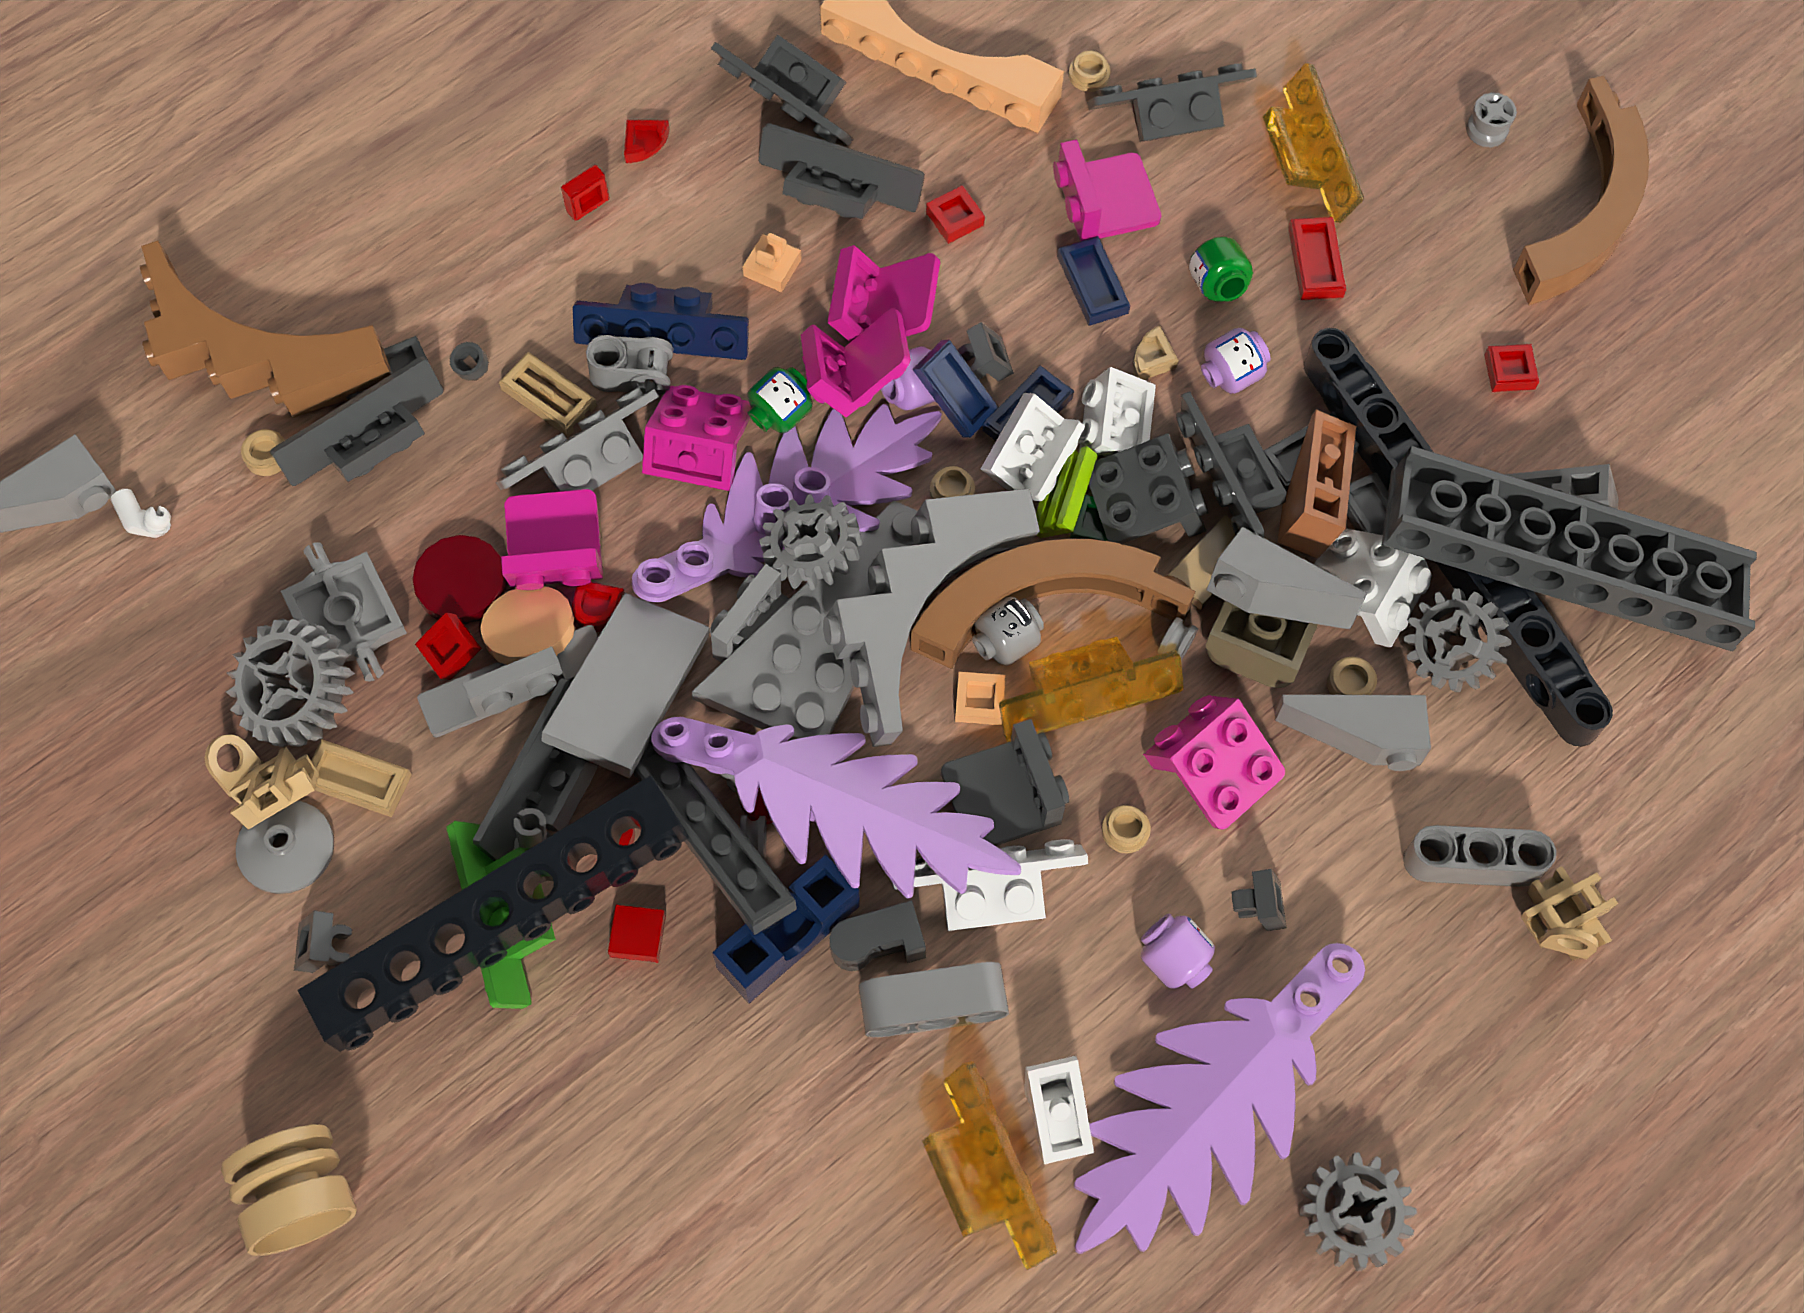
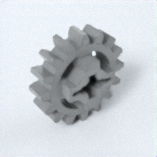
(811, 541)
(1450, 657)
(1366, 1230)

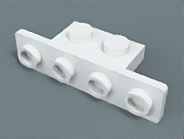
(998, 897)

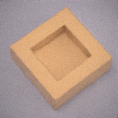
(979, 698)

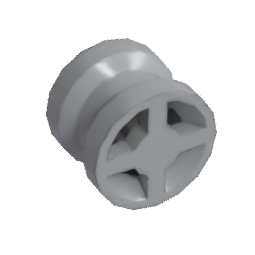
(1489, 108)

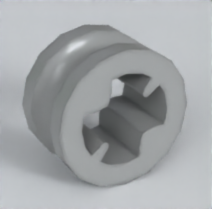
(1178, 638)
(755, 832)

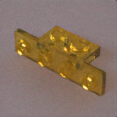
(1312, 146)
(1089, 685)
(983, 1172)

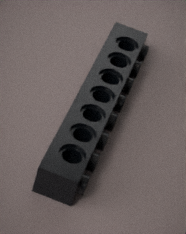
(335, 994)

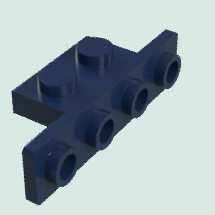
(674, 315)

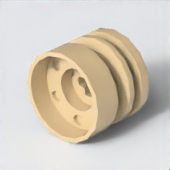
(288, 1189)

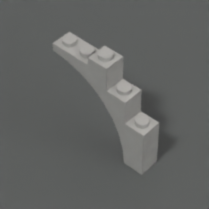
(877, 627)

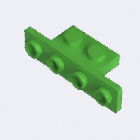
(505, 980)

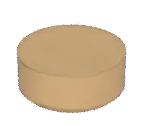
(257, 453)
(1352, 677)

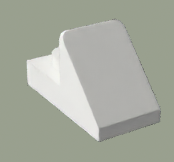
(1058, 1109)

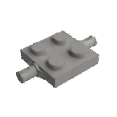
(349, 604)

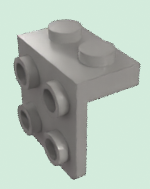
(757, 601)

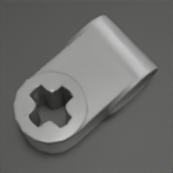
(631, 364)

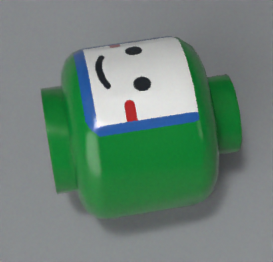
(1221, 269)
(779, 400)

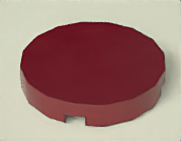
(459, 578)

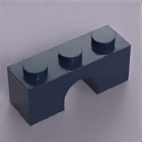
(760, 959)

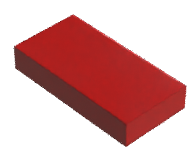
(1317, 258)

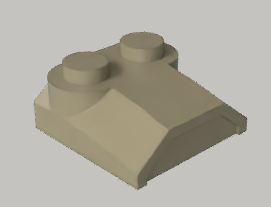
(1259, 645)

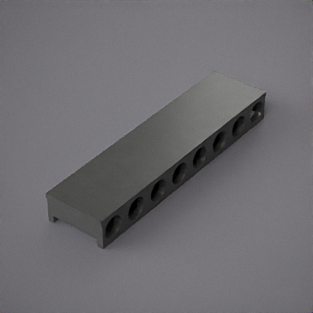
(1569, 548)

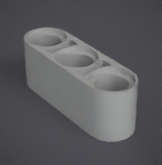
(1497, 844)
(933, 999)

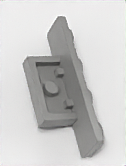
(591, 455)
(503, 685)

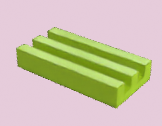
(1061, 507)

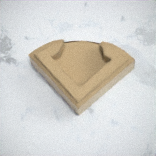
(1153, 355)

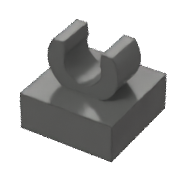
(988, 353)
(1263, 901)
(314, 942)

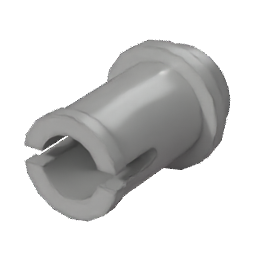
(530, 828)

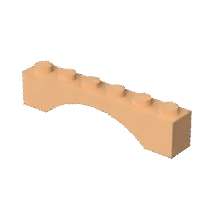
(1011, 86)

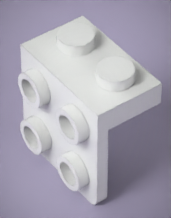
(1387, 575)

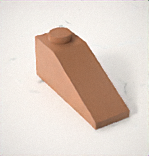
(1319, 487)

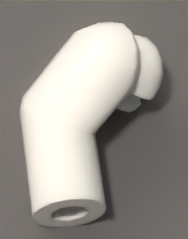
(139, 521)

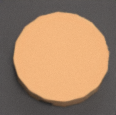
(527, 623)

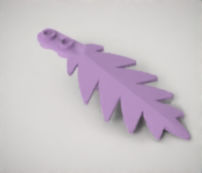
(835, 471)
(808, 783)
(1212, 1105)

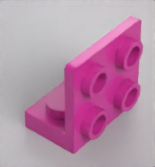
(695, 437)

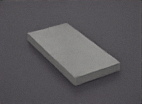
(625, 685)

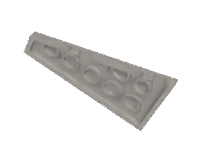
(786, 666)

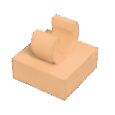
(772, 262)

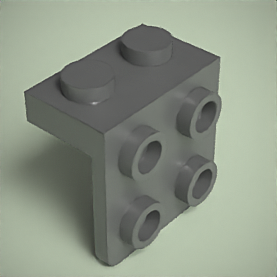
(1147, 491)
(1010, 785)

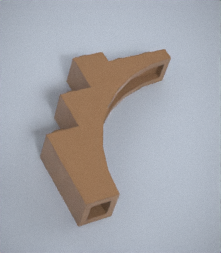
(298, 369)

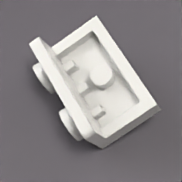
(1032, 448)

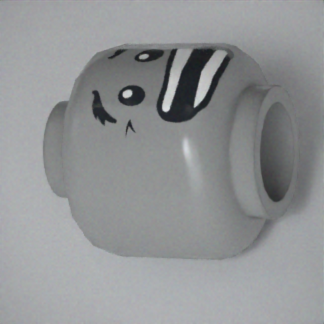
(1008, 630)

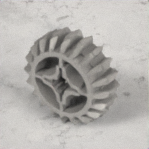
(313, 668)

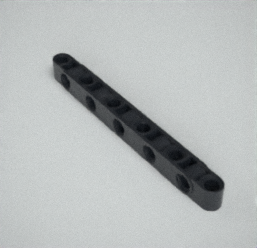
(1549, 673)

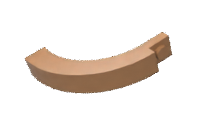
(1623, 153)
(1043, 571)

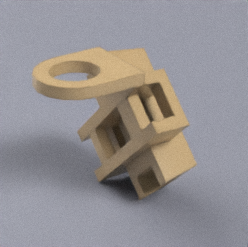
(255, 786)
(1570, 925)

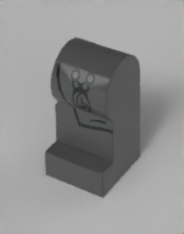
(877, 935)

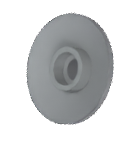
(295, 863)

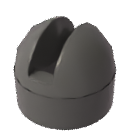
(464, 371)

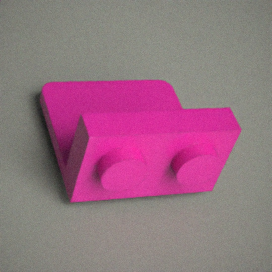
(1105, 194)
(866, 292)
(855, 373)
(552, 539)
(1218, 758)

